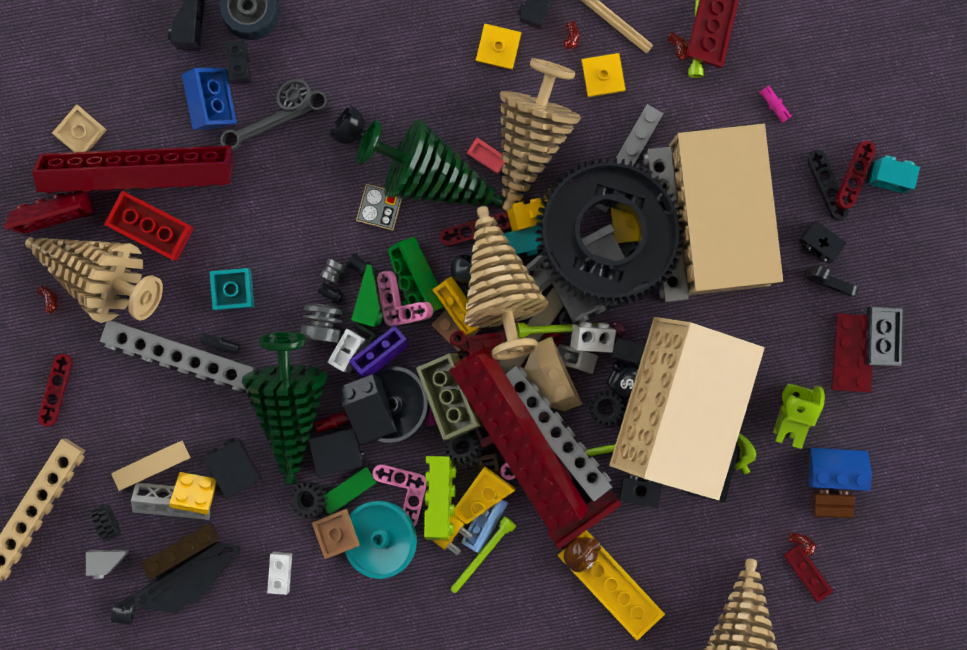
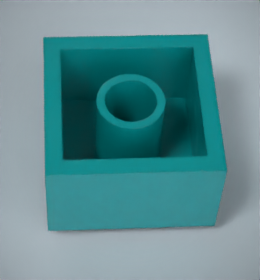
(894, 175)
(231, 289)

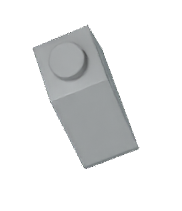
(577, 359)
(103, 561)

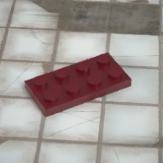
(712, 31)
(849, 355)

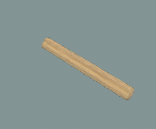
(619, 24)

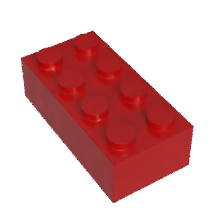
(149, 226)

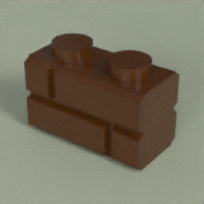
(833, 505)

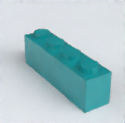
(524, 241)

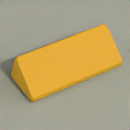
(454, 302)

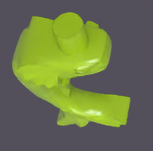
(746, 456)

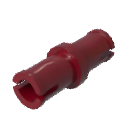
(331, 422)

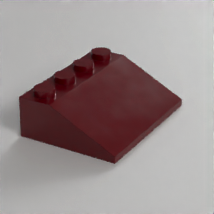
(49, 212)

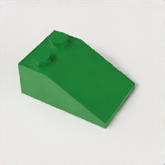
(368, 305)

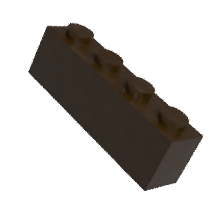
(180, 550)

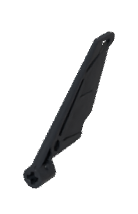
(177, 587)

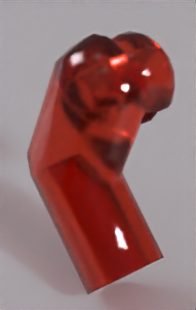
(574, 36)
(680, 43)
(50, 299)
(809, 545)

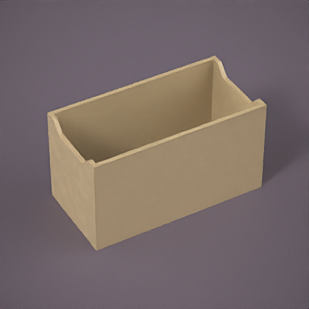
(726, 209)
(687, 407)

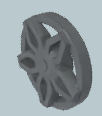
(293, 95)

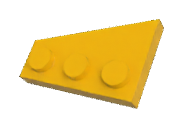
(481, 495)

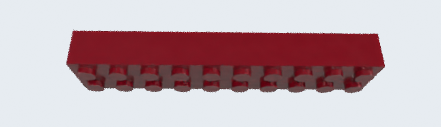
(133, 169)
(519, 439)

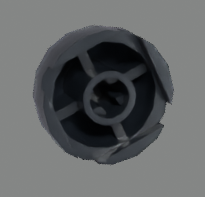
(348, 126)

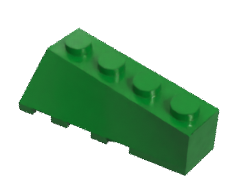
(414, 274)

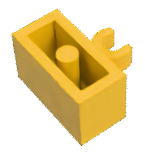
(524, 216)

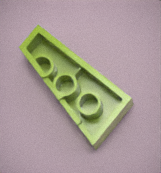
(439, 498)

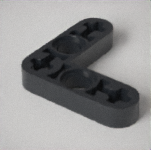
(822, 276)

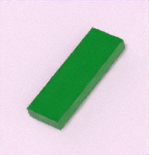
(349, 490)

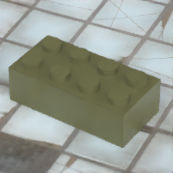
(447, 401)

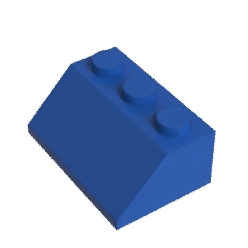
(209, 98)
(839, 469)

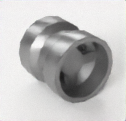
(332, 271)

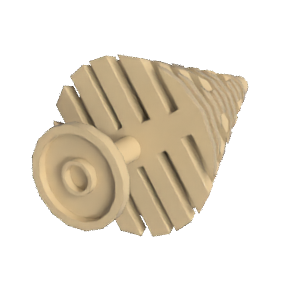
(532, 130)
(97, 273)
(501, 289)
(744, 620)

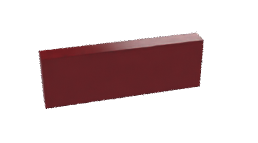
(808, 573)

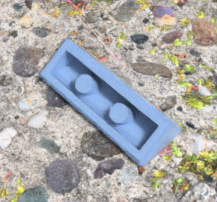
(483, 527)

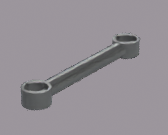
(272, 121)

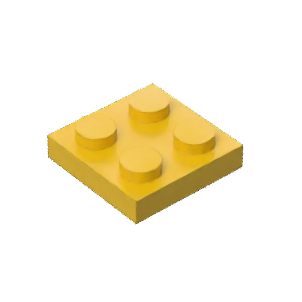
(193, 493)

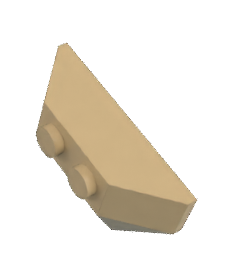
(551, 376)

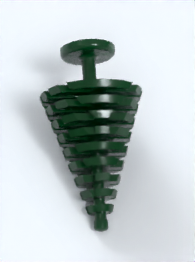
(426, 168)
(285, 401)

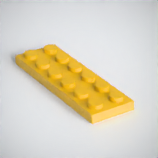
(619, 593)

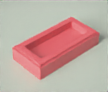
(486, 156)

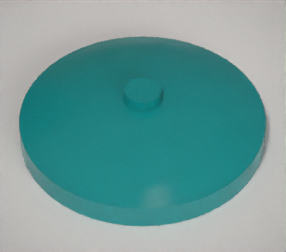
(385, 539)

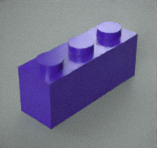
(379, 353)

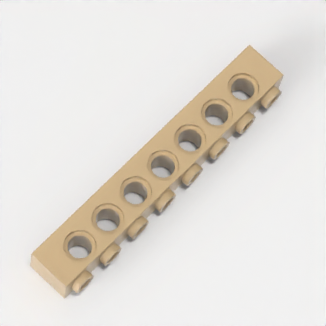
(32, 498)

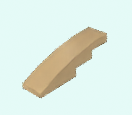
(150, 465)

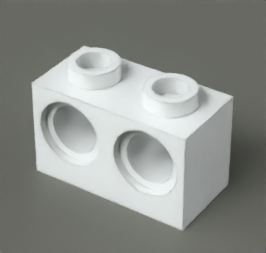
(592, 340)
(346, 349)
(279, 573)

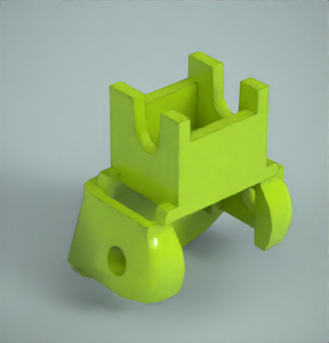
(796, 422)

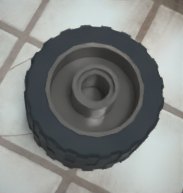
(250, 17)

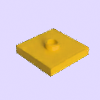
(498, 46)
(603, 75)
(624, 226)

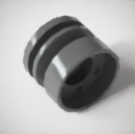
(322, 323)

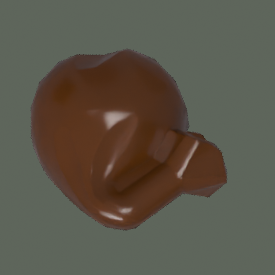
(581, 554)

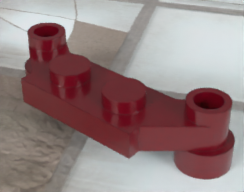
(476, 343)

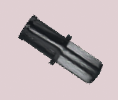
(220, 344)

